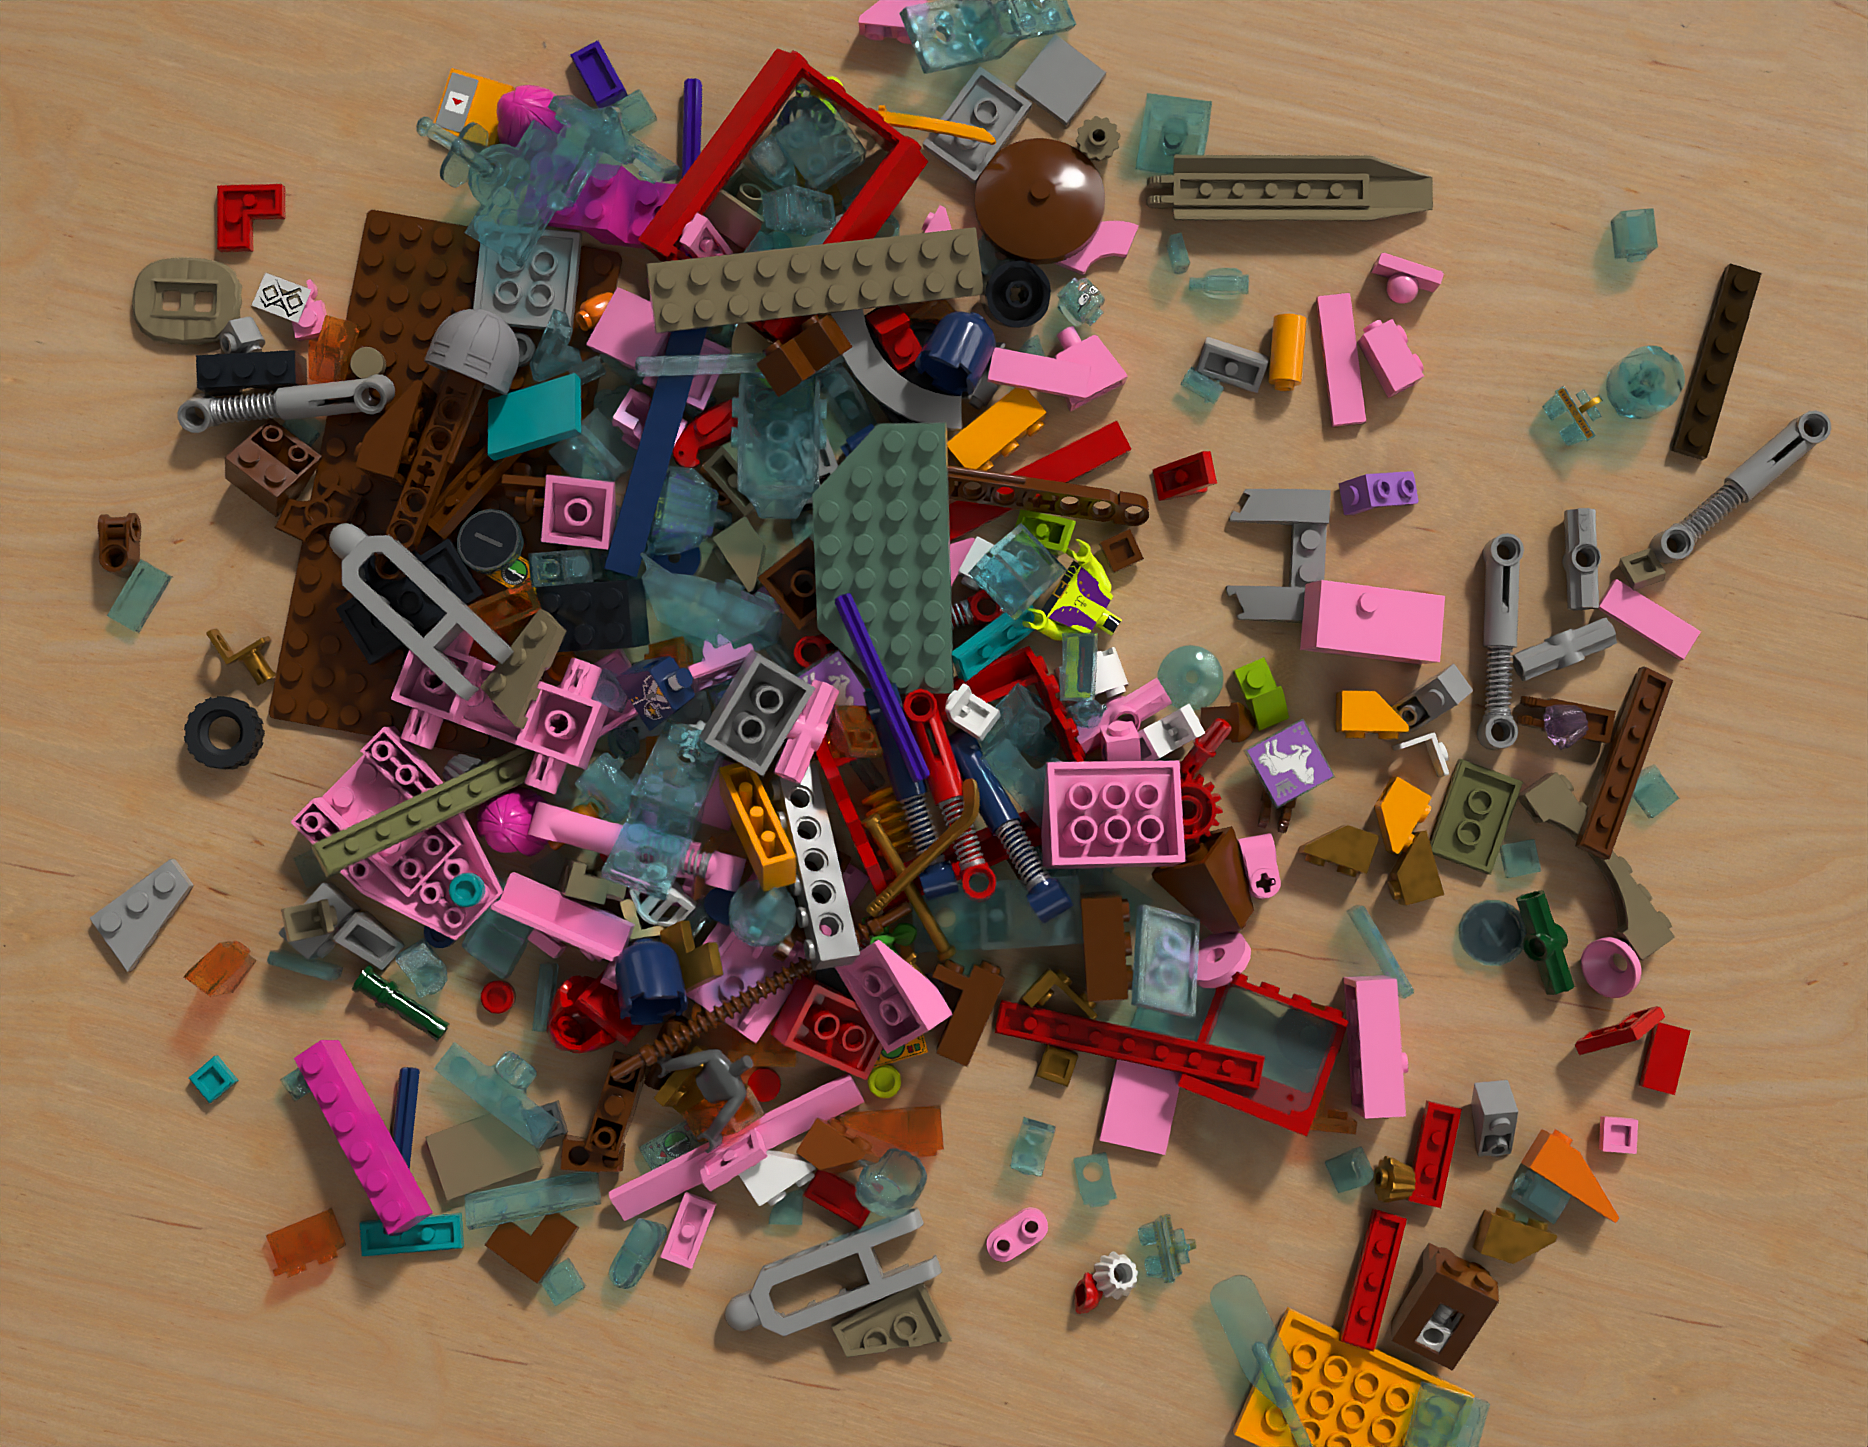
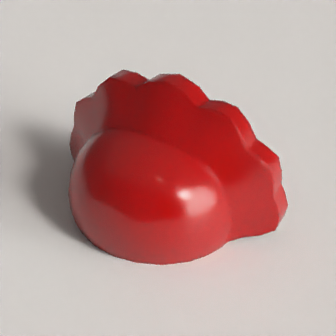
(1087, 1294)

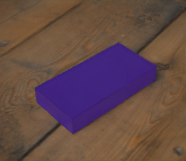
(599, 75)

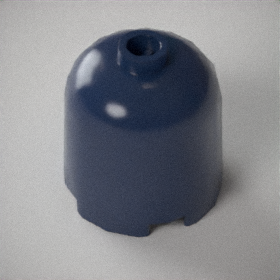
(957, 352)
(649, 982)

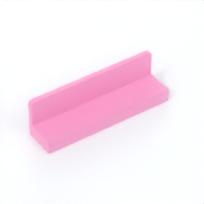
(564, 917)

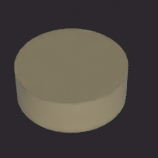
(367, 362)

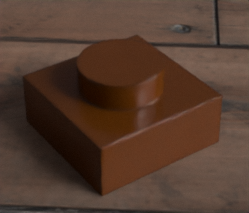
(1121, 551)

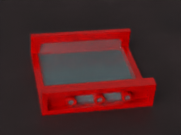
(1296, 1044)

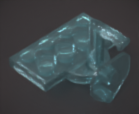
(599, 147)
(510, 192)

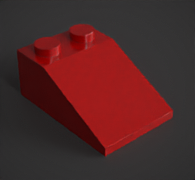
(827, 1027)

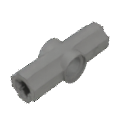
(1581, 537)
(1564, 649)

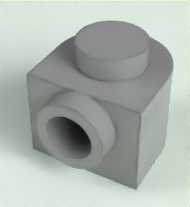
(241, 336)

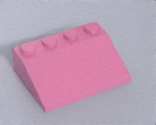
(1112, 815)

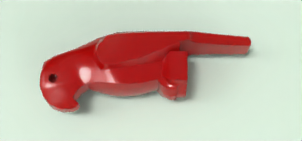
(704, 432)

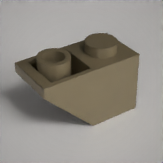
(744, 552)

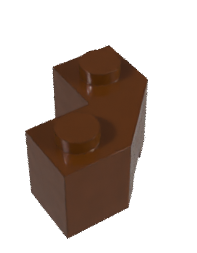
(804, 354)

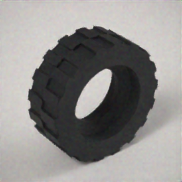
(198, 733)

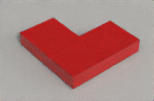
(239, 207)
(1626, 1031)

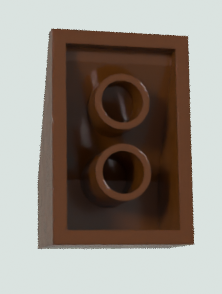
(392, 441)

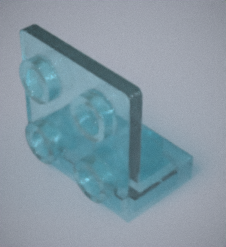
(821, 146)

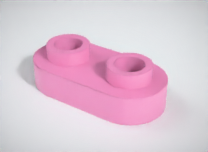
(1015, 1233)

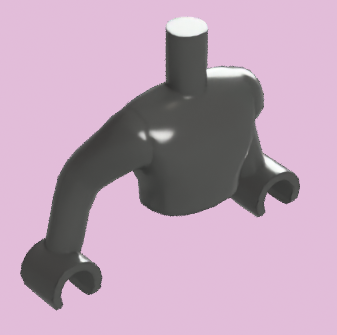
(717, 1082)

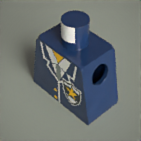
(657, 689)

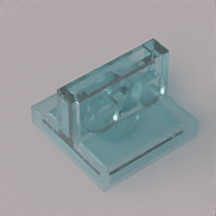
(596, 452)

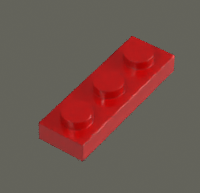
(1434, 1152)

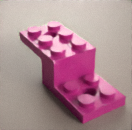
(615, 209)

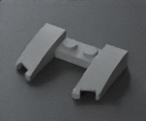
(1308, 514)

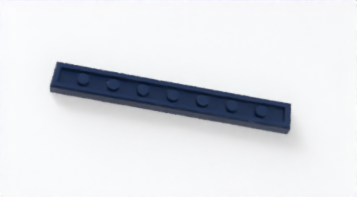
(652, 459)

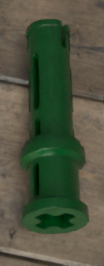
(387, 995)

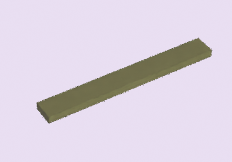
(423, 811)

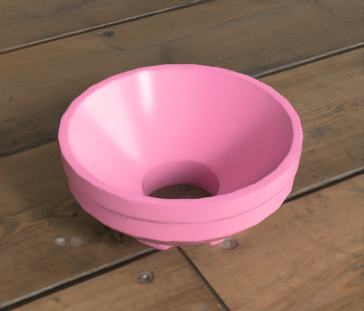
(1603, 974)

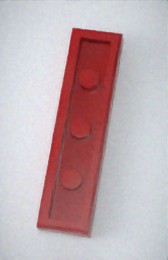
(1373, 1280)

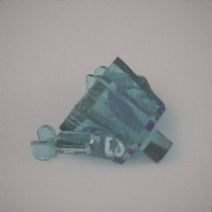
(685, 513)

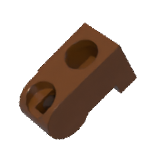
(577, 1158)

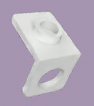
(1436, 751)

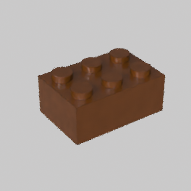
(1106, 945)

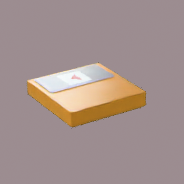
(469, 100)

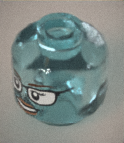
(1080, 302)

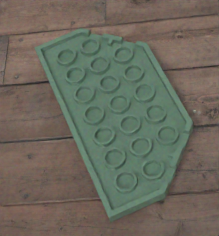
(888, 545)

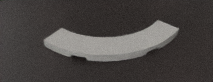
(887, 385)

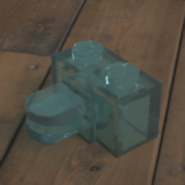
(1024, 725)

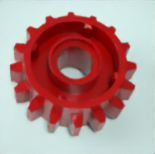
(1204, 809)

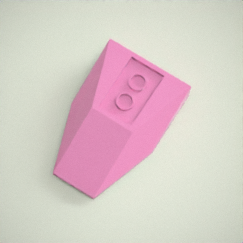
(419, 870)

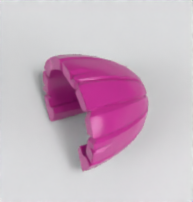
(519, 108)
(507, 822)

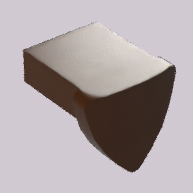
(1236, 715)

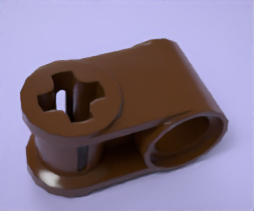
(119, 537)

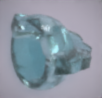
(1087, 713)

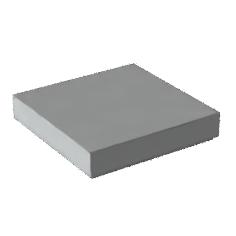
(1060, 80)

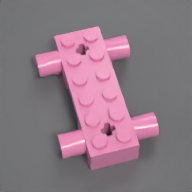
(553, 705)

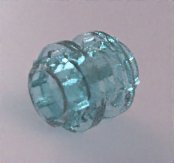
(607, 786)

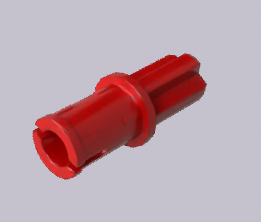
(1205, 746)

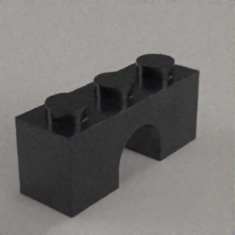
(238, 371)

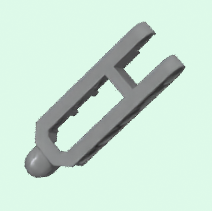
(357, 547)
(756, 1308)

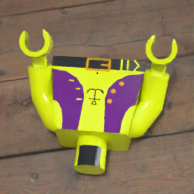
(1077, 600)

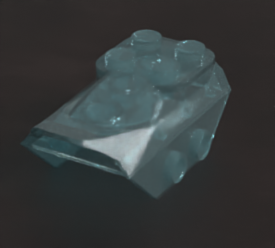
(778, 444)
(711, 610)

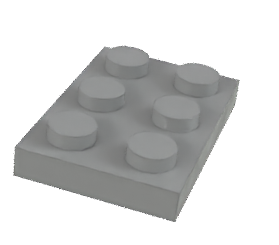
(982, 104)

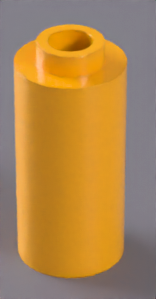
(1287, 351)

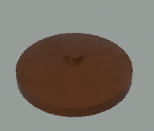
(1039, 201)

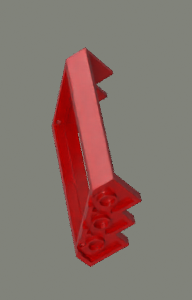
(738, 137)
(989, 685)

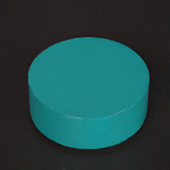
(467, 889)

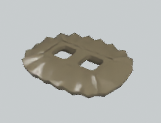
(189, 277)

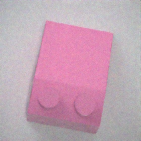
(893, 996)

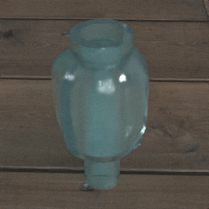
(1221, 283)

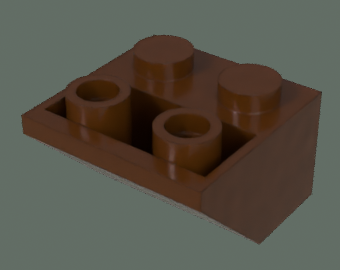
(271, 466)

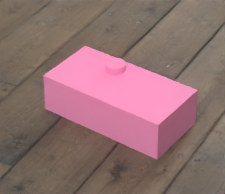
(1372, 622)
(1375, 1046)

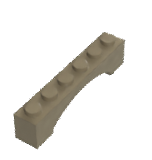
(1638, 921)

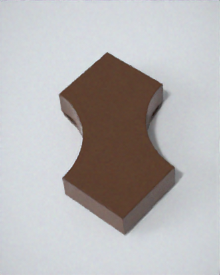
(333, 507)

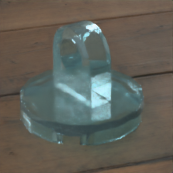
(762, 916)

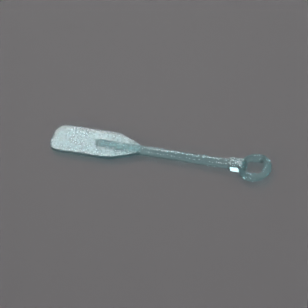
(1257, 1346)

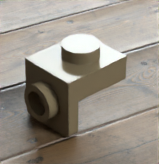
(309, 920)

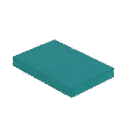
(534, 416)

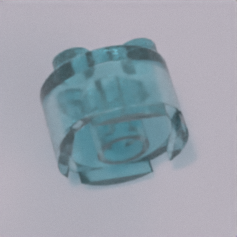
(1650, 365)

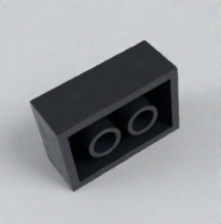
(598, 614)

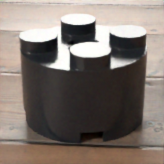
(1033, 295)

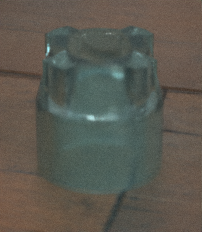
(295, 1084)

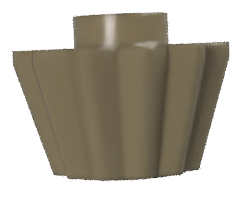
(1098, 128)

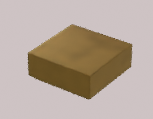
(1057, 1065)

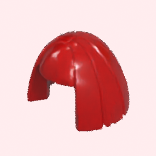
(569, 1026)

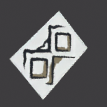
(281, 297)

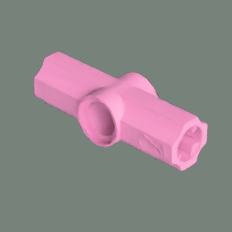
(1138, 706)
(806, 733)

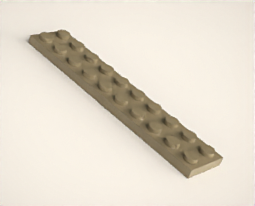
(814, 279)

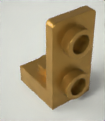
(1041, 991)

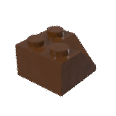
(793, 583)

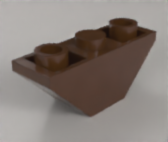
(615, 1109)

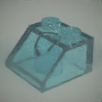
(1171, 128)
(1017, 571)

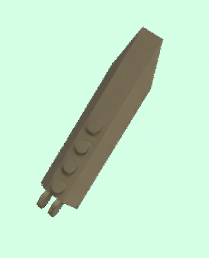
(1290, 188)

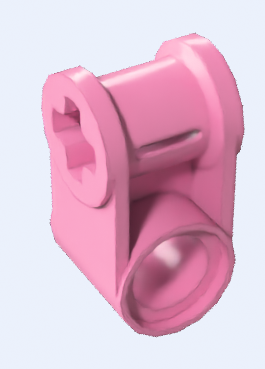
(1260, 858)

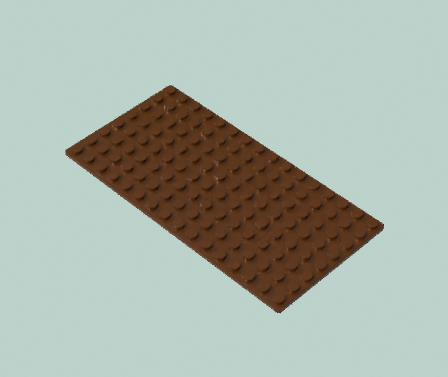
(403, 289)

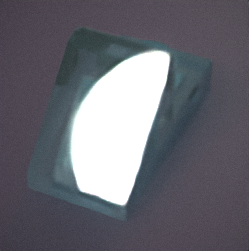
(553, 353)

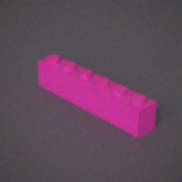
(363, 1136)

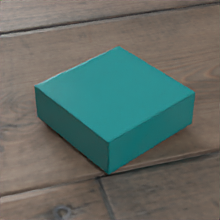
(213, 1079)

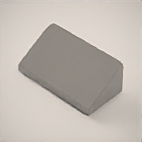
(1232, 364)

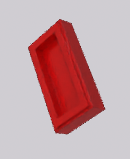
(1664, 1058)
(837, 1196)

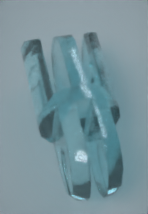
(636, 1253)

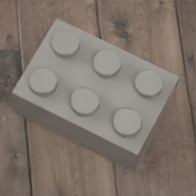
(756, 712)

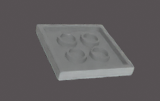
(531, 293)

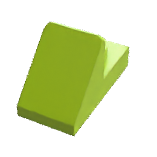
(1050, 530)
(1261, 694)

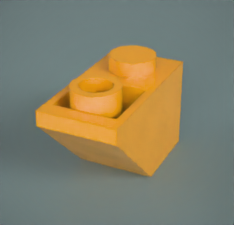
(1367, 713)
(1398, 813)

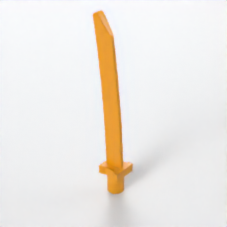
(936, 126)

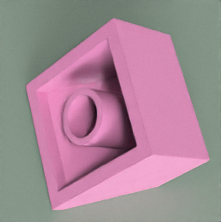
(579, 512)

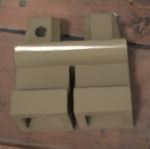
(587, 886)

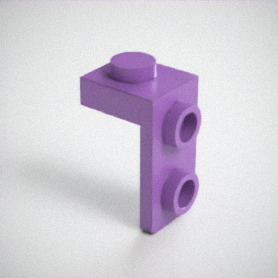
(1378, 491)

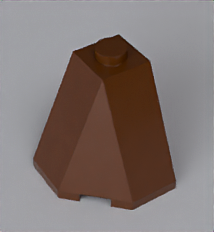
(1211, 882)

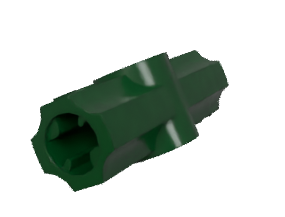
(1545, 942)

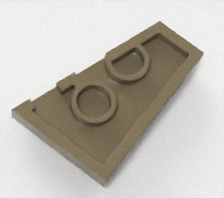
(516, 680)
(891, 1323)

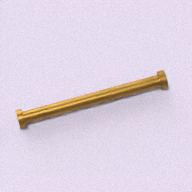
(944, 949)

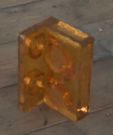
(765, 1052)
(306, 1241)

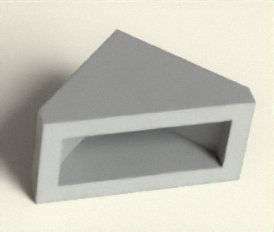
(369, 939)

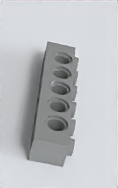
(821, 949)

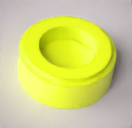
(884, 1081)

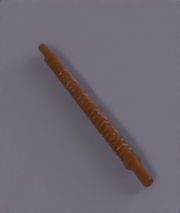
(649, 1054)

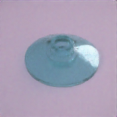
(1173, 677)

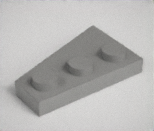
(138, 914)

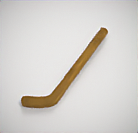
(968, 817)

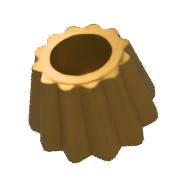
(1393, 1180)

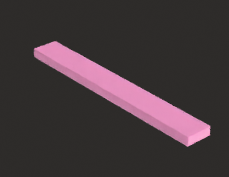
(774, 1128)

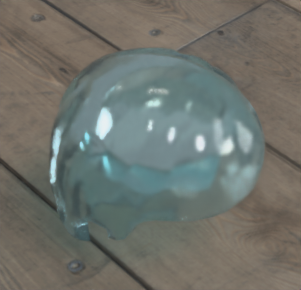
(892, 1183)

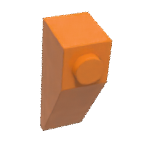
(1566, 1168)

